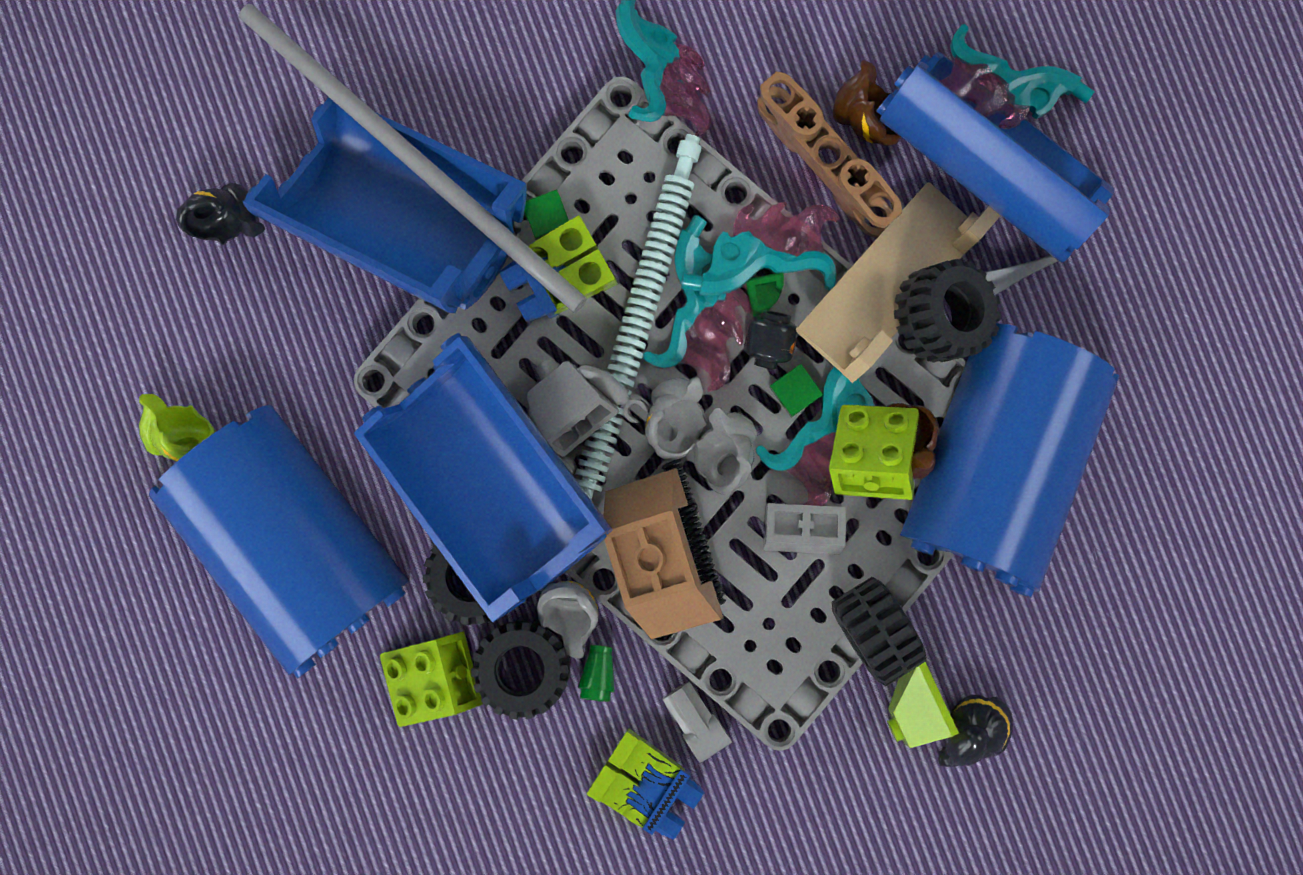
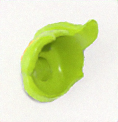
(171, 429)

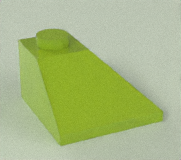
(919, 710)

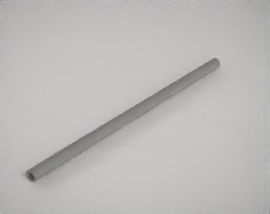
(413, 158)

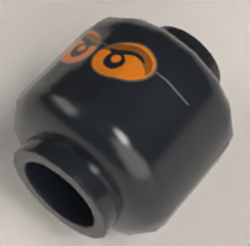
(770, 339)

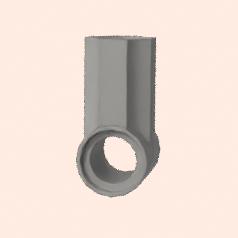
(700, 728)

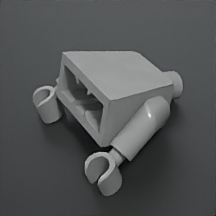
(574, 404)

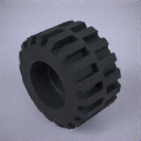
(971, 308)
(444, 594)
(879, 631)
(497, 692)

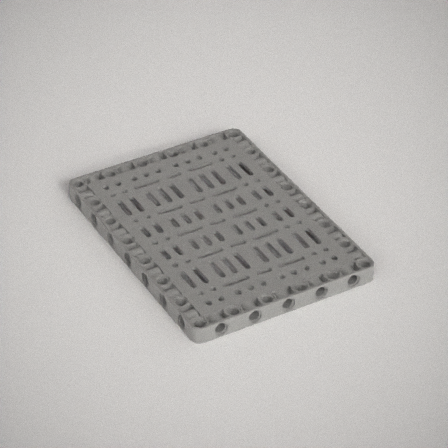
(754, 692)

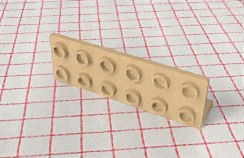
(857, 315)

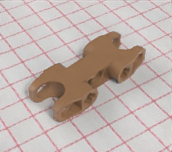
(804, 131)

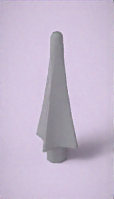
(1009, 276)

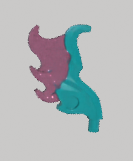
(668, 76)
(1001, 90)
(770, 243)
(705, 320)
(811, 449)

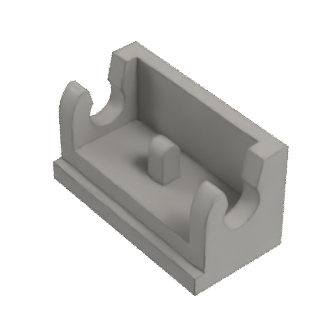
(805, 528)

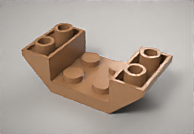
(654, 557)

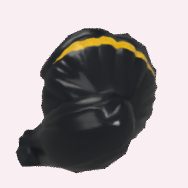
(218, 215)
(983, 730)

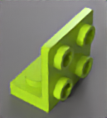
(874, 452)
(430, 680)

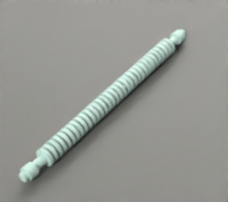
(671, 211)

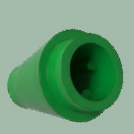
(597, 675)

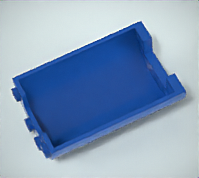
(1010, 170)
(385, 218)
(1012, 456)
(482, 480)
(278, 538)

